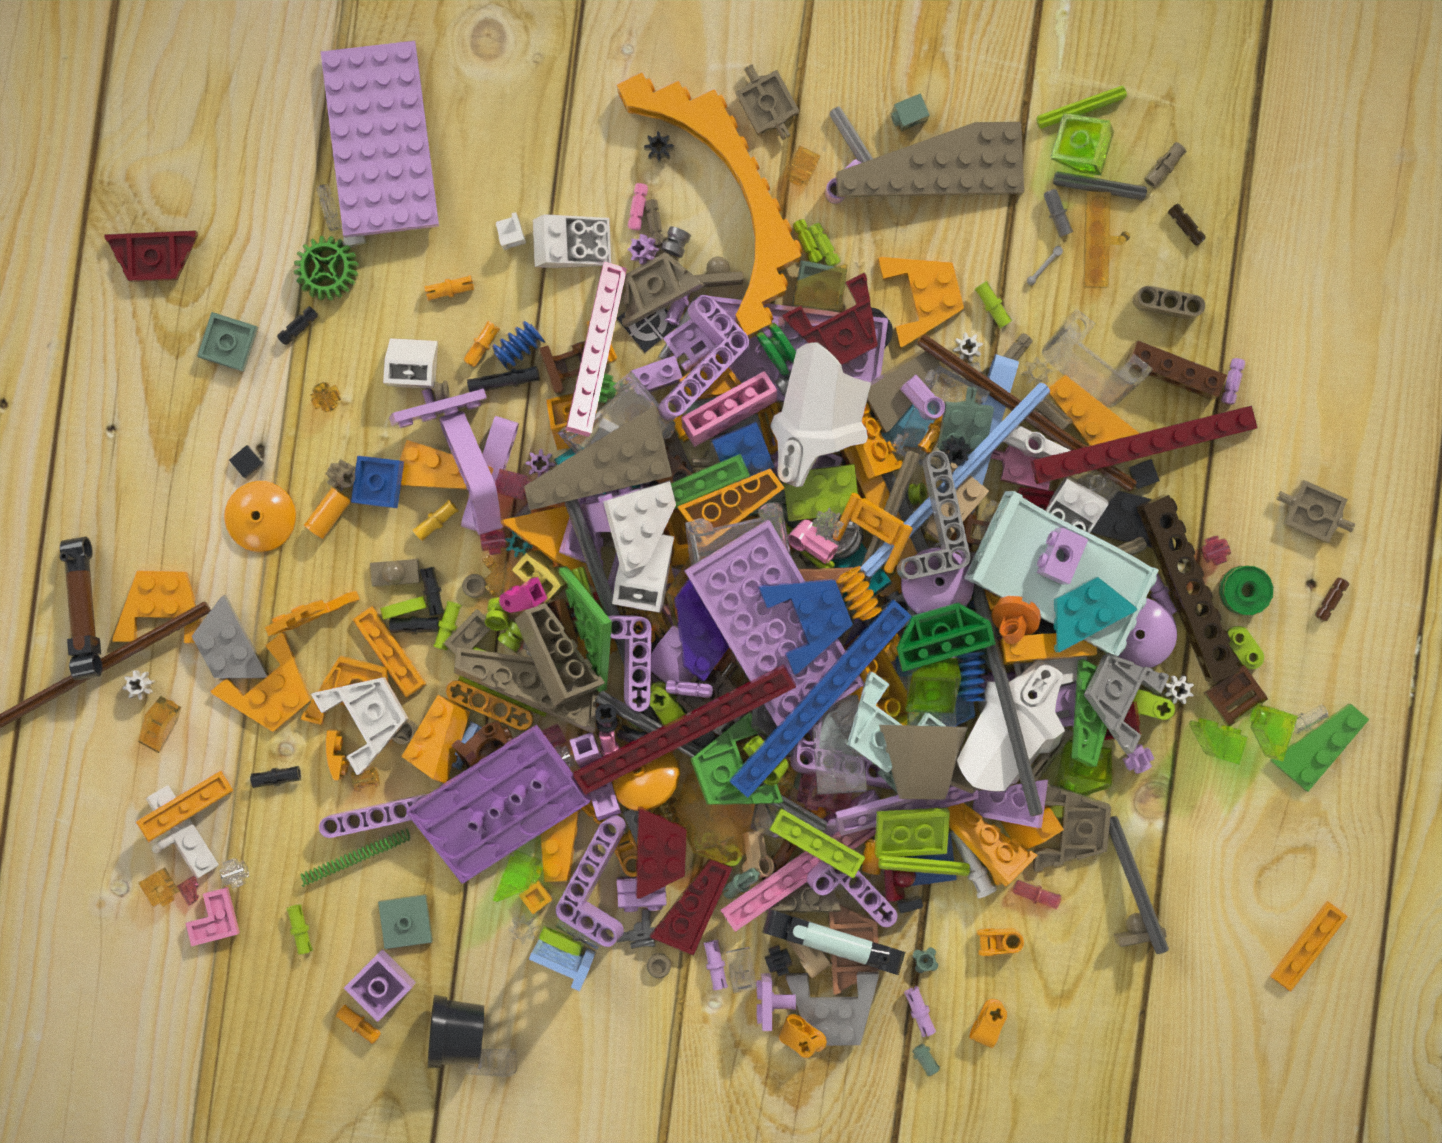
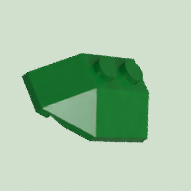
(943, 635)

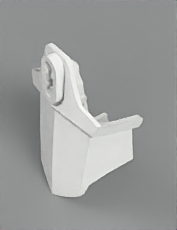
(818, 413)
(988, 753)

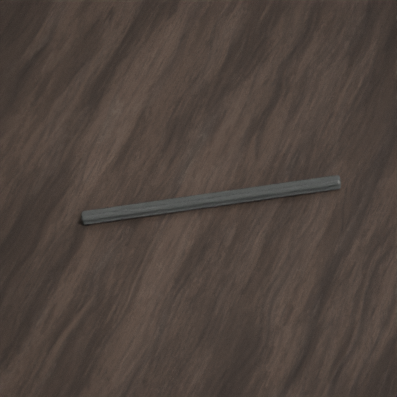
(601, 584)
(1008, 708)
(691, 750)

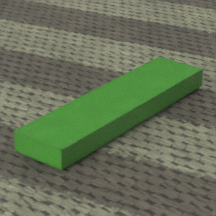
(709, 480)

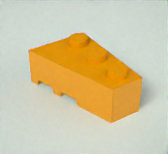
(431, 744)

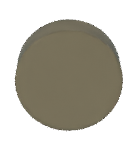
(474, 585)
(659, 965)

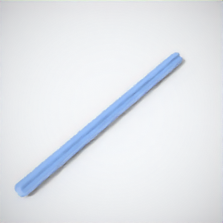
(963, 471)

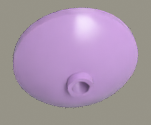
(925, 595)
(1158, 639)

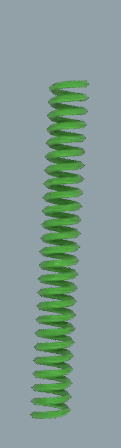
(356, 858)

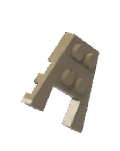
(1084, 826)

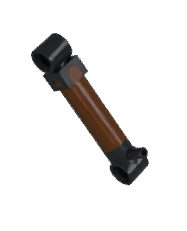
(83, 643)

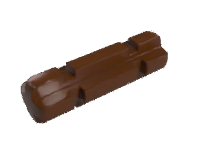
(1332, 599)

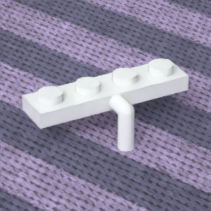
(184, 838)

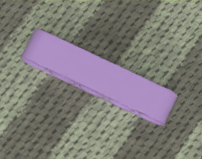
(496, 456)
(366, 817)

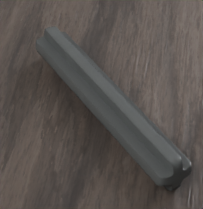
(1099, 185)

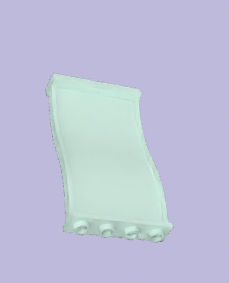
(1009, 567)

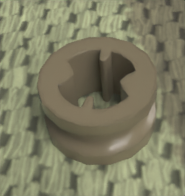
(441, 390)

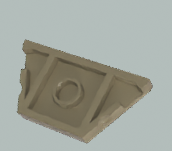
(655, 287)

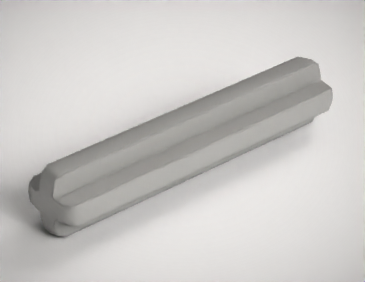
(850, 135)

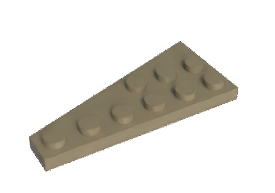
(616, 461)
(520, 680)

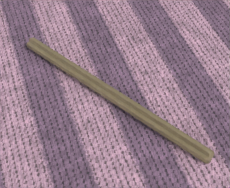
(892, 507)

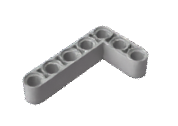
(942, 522)

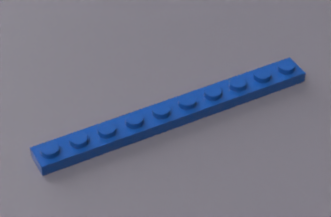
(820, 698)

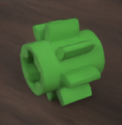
(607, 390)

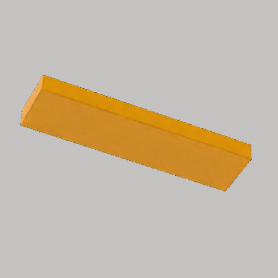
(389, 651)
(184, 806)
(1308, 946)

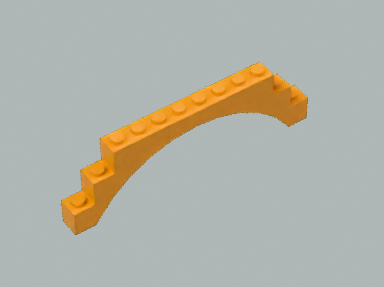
(711, 124)

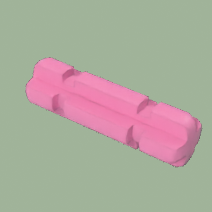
(637, 206)

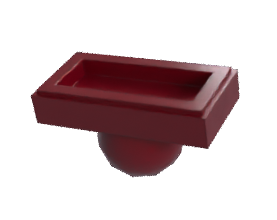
(896, 882)

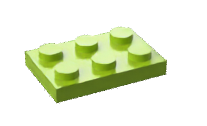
(821, 490)
(912, 832)

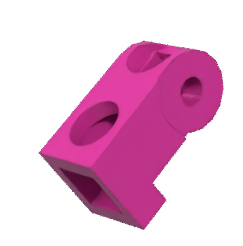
(523, 596)

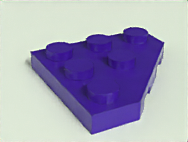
(700, 637)

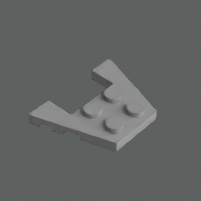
(1113, 692)
(838, 1018)

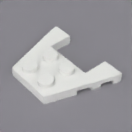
(374, 712)

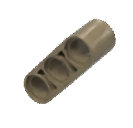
(1179, 298)

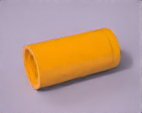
(327, 512)

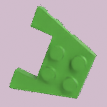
(720, 761)

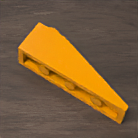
(1041, 647)

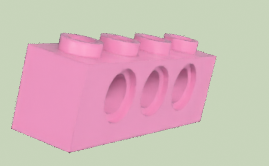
(729, 409)

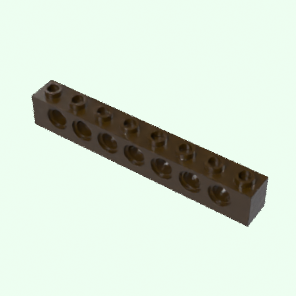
(1177, 581)

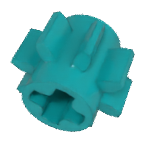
(513, 541)

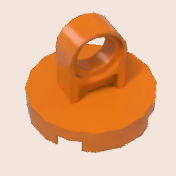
(1015, 618)

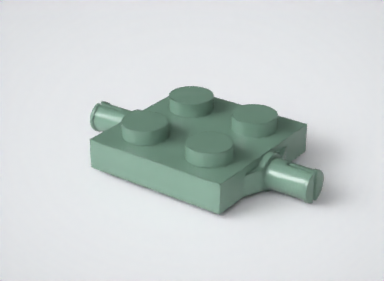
(966, 420)

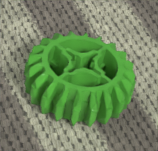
(332, 262)

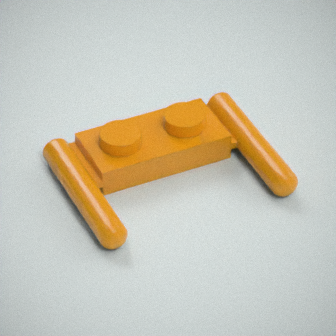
(879, 524)

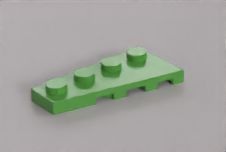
(1088, 726)
(1321, 746)

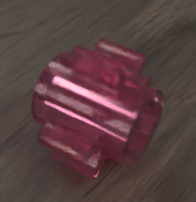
(493, 541)
(1215, 550)

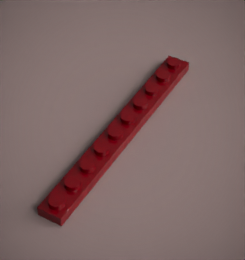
(1143, 444)
(685, 729)

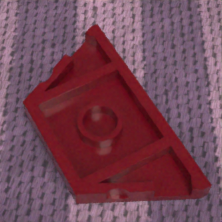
(152, 254)
(659, 852)

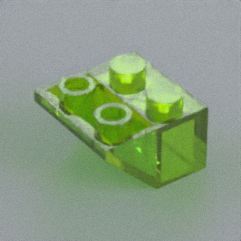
(1221, 742)

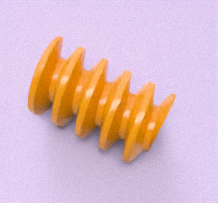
(858, 594)

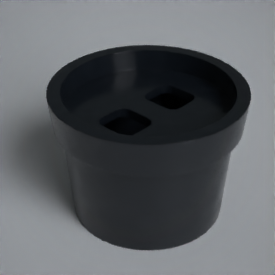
(455, 1033)

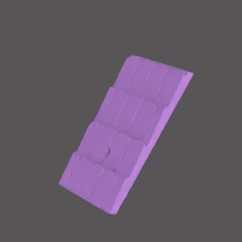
(498, 804)

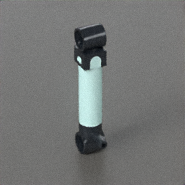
(833, 942)

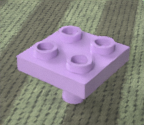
(770, 1001)

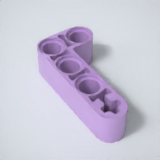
(631, 663)
(858, 891)

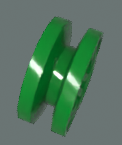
(777, 348)
(1260, 590)

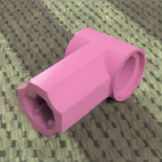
(804, 538)

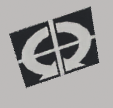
(650, 329)

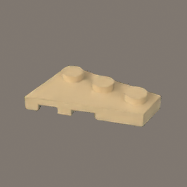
(969, 496)

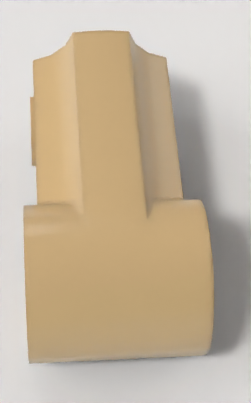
(757, 855)
(812, 959)

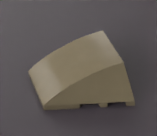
(923, 758)

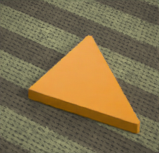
(546, 533)

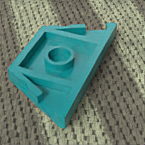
(1087, 611)

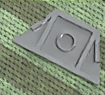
(227, 645)

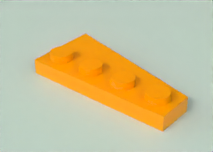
(876, 452)
(558, 849)
(996, 851)

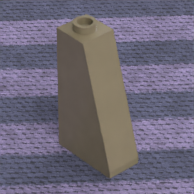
(885, 396)

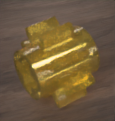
(325, 397)

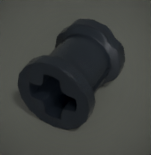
(606, 725)

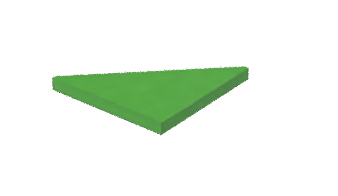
(592, 625)

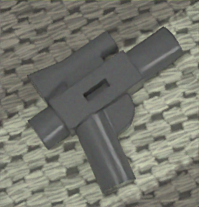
(640, 933)

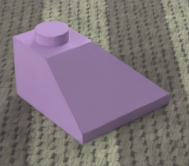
(667, 658)

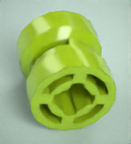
(497, 617)
(510, 640)

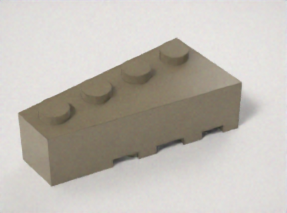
(556, 656)

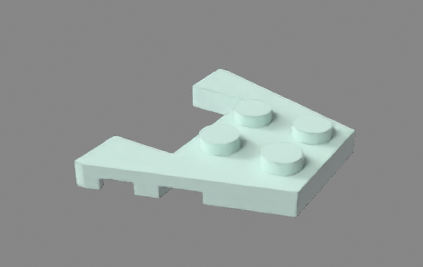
(865, 731)

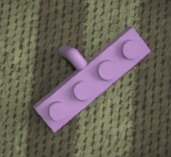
(432, 409)

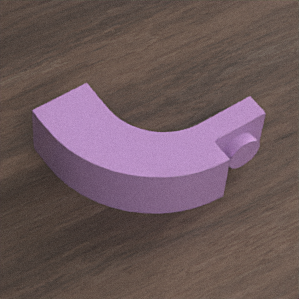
(604, 799)

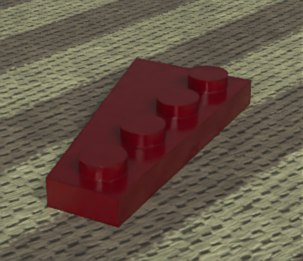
(691, 912)

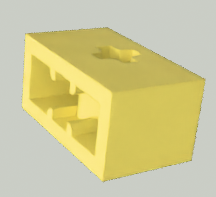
(537, 565)

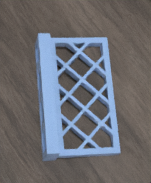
(563, 962)

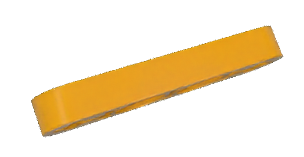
(488, 708)

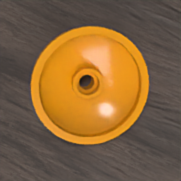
(275, 521)
(650, 786)

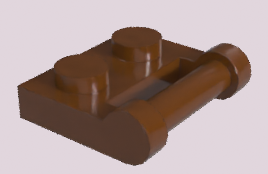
(1230, 690)

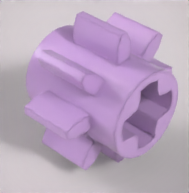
(637, 249)
(535, 458)
(1139, 759)

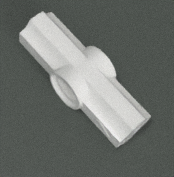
(1019, 439)

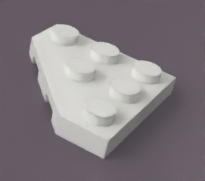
(638, 522)

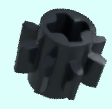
(664, 150)
(956, 449)
(778, 960)

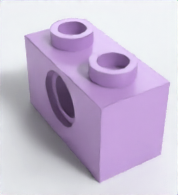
(1073, 548)

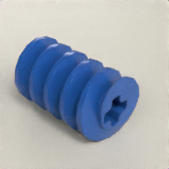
(517, 344)
(970, 676)

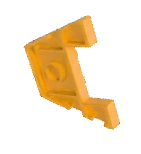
(933, 293)
(156, 595)
(308, 613)
(343, 673)
(276, 696)

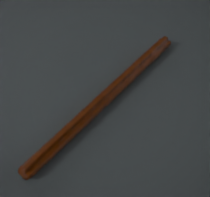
(1012, 402)
(107, 662)

